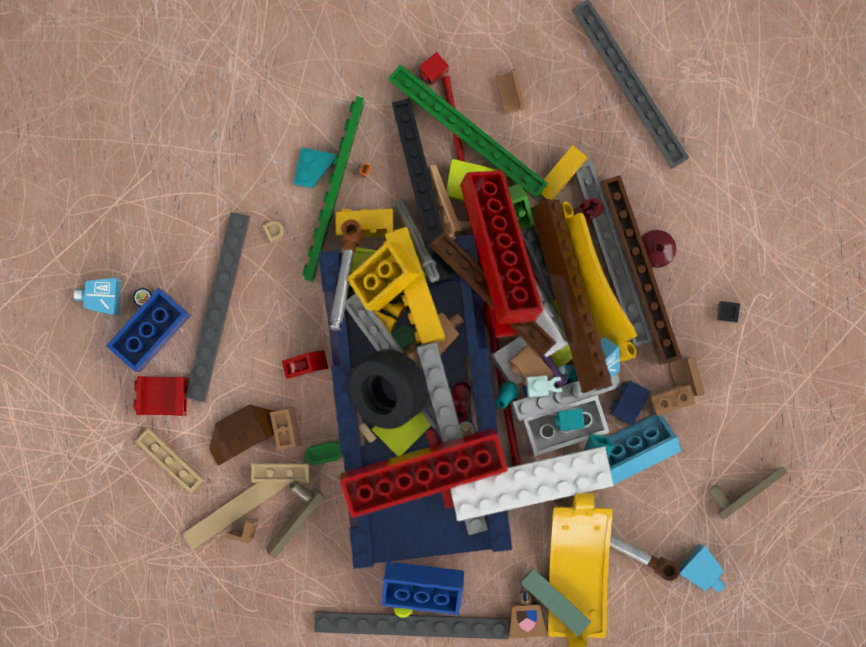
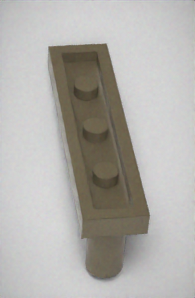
(311, 500)
(729, 508)

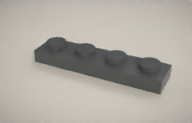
(537, 261)

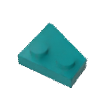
(311, 167)

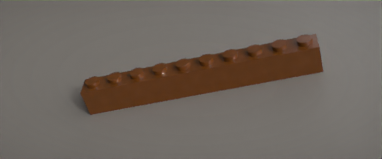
(640, 270)
(571, 296)

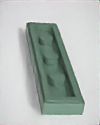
(555, 601)

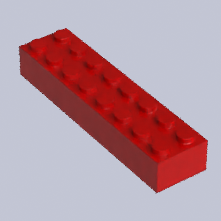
(501, 247)
(423, 472)

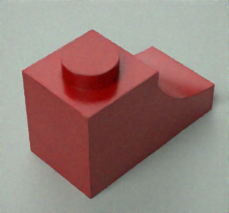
(305, 364)

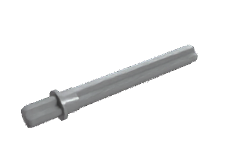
(428, 265)

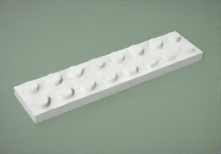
(534, 483)

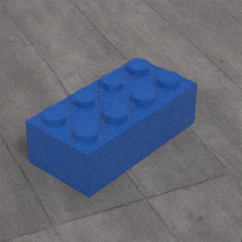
(148, 330)
(422, 588)

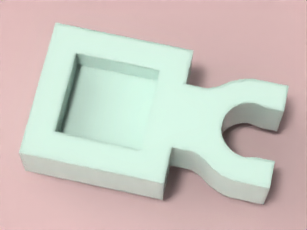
(539, 386)

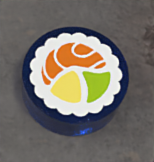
(141, 296)
(467, 427)

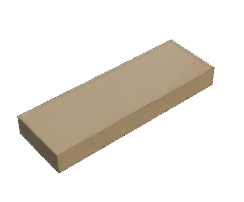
(280, 472)

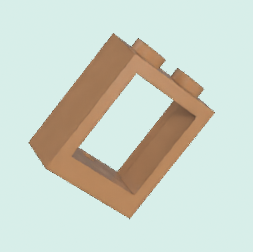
(671, 399)

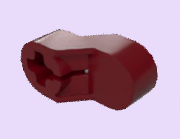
(590, 208)
(461, 392)

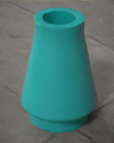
(507, 393)

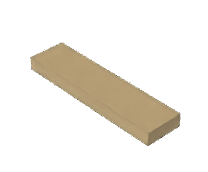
(169, 460)

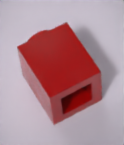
(433, 69)

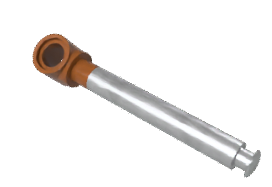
(350, 242)

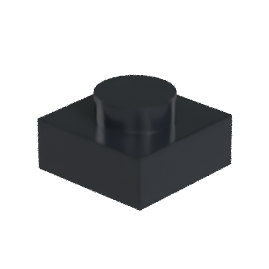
(728, 312)

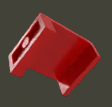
(161, 396)

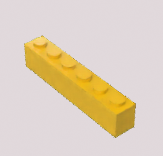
(418, 296)

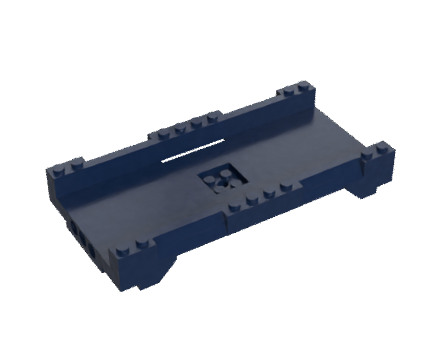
(423, 524)

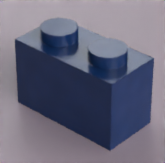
(629, 402)

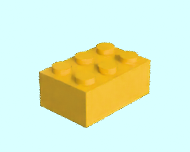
(383, 276)

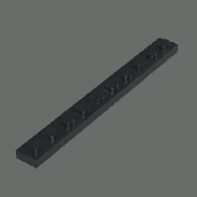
(420, 182)

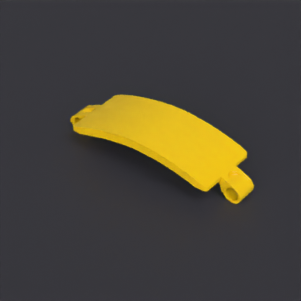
(608, 315)
(580, 565)

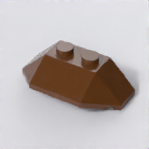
(240, 432)

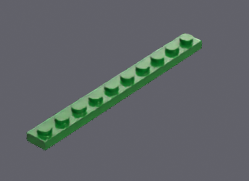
(467, 131)
(335, 181)

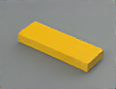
(563, 172)

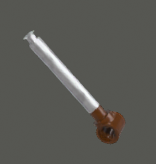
(645, 558)

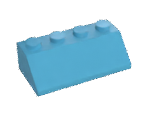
(641, 447)

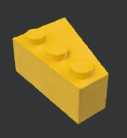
(373, 222)

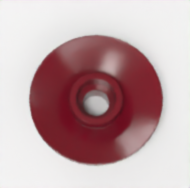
(665, 240)

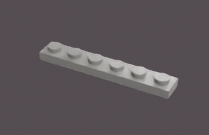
(570, 393)

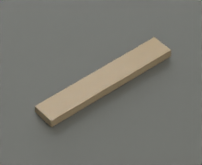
(231, 512)

